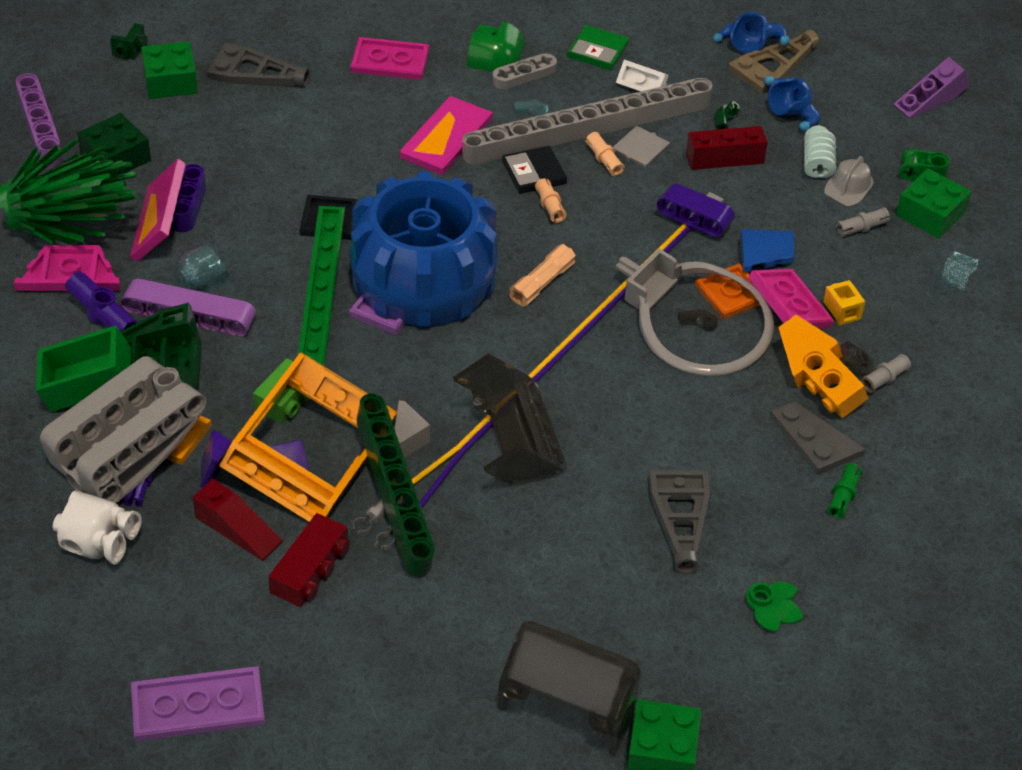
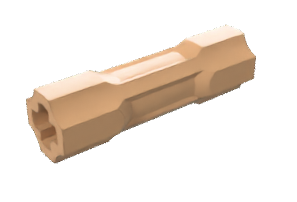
(529, 286)

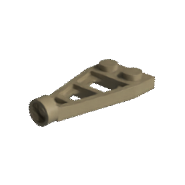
(754, 73)

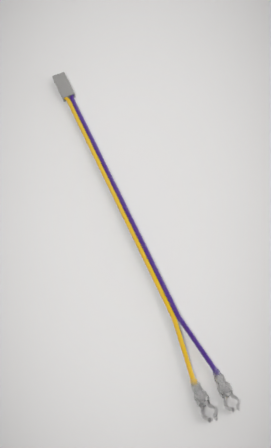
(378, 511)

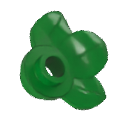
(777, 605)

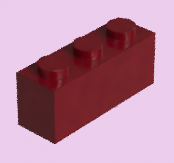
(726, 147)
(309, 560)

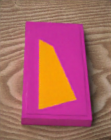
(440, 138)
(158, 210)

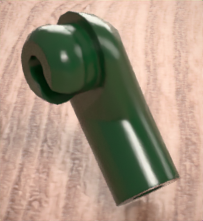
(725, 114)

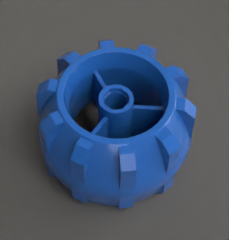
(424, 250)

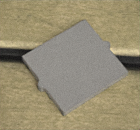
(641, 146)

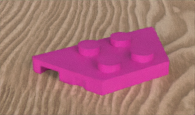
(58, 263)

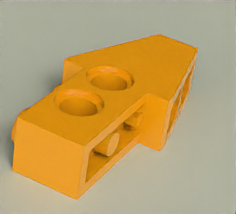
(811, 347)

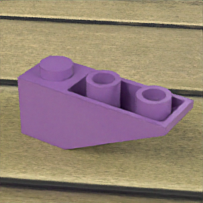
(935, 89)

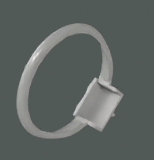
(654, 279)

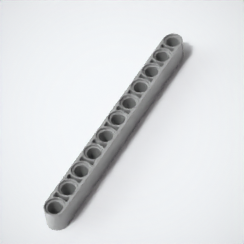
(583, 120)

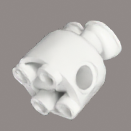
(95, 527)

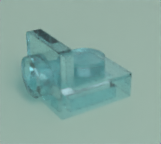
(958, 270)

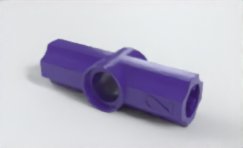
(99, 302)

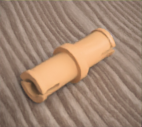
(604, 154)
(550, 200)

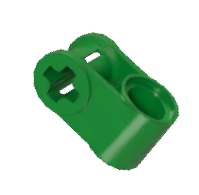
(934, 161)

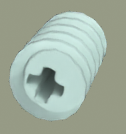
(819, 152)

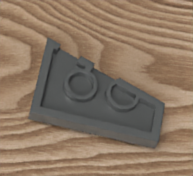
(815, 439)

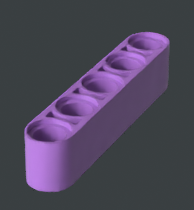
(37, 115)
(209, 310)

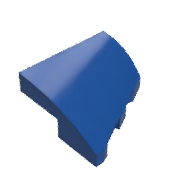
(766, 248)

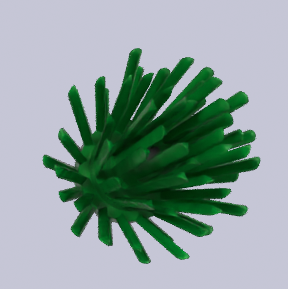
(70, 191)

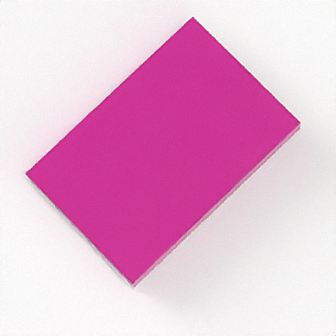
(390, 58)
(790, 296)

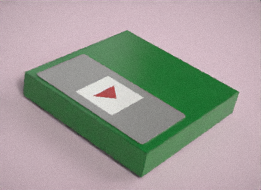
(598, 47)

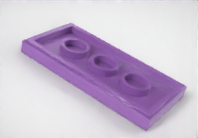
(197, 703)

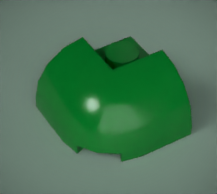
(495, 47)

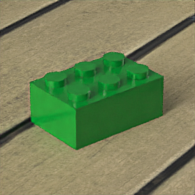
(80, 366)

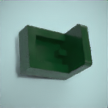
(131, 45)

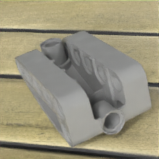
(122, 429)

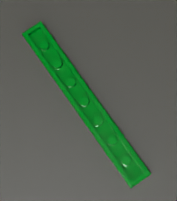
(322, 283)

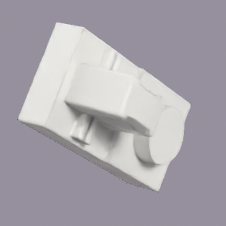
(640, 77)

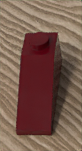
(234, 519)

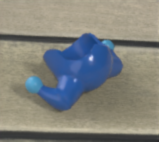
(752, 32)
(792, 98)

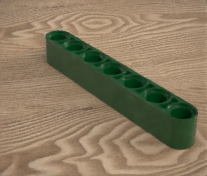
(389, 467)

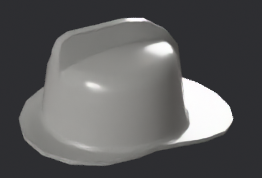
(850, 182)

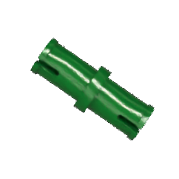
(844, 490)

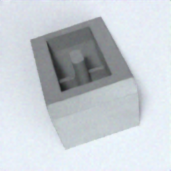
(411, 429)

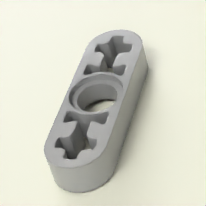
(538, 66)

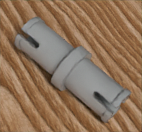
(863, 222)
(886, 373)

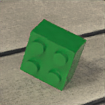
(169, 70)
(933, 203)
(664, 736)

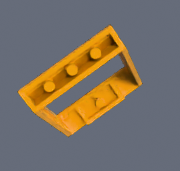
(277, 474)

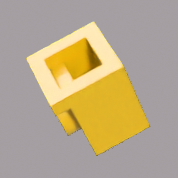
(844, 302)

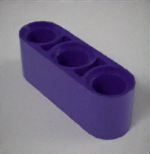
(189, 198)
(695, 210)

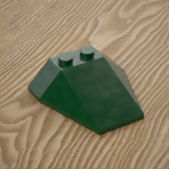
(170, 340)

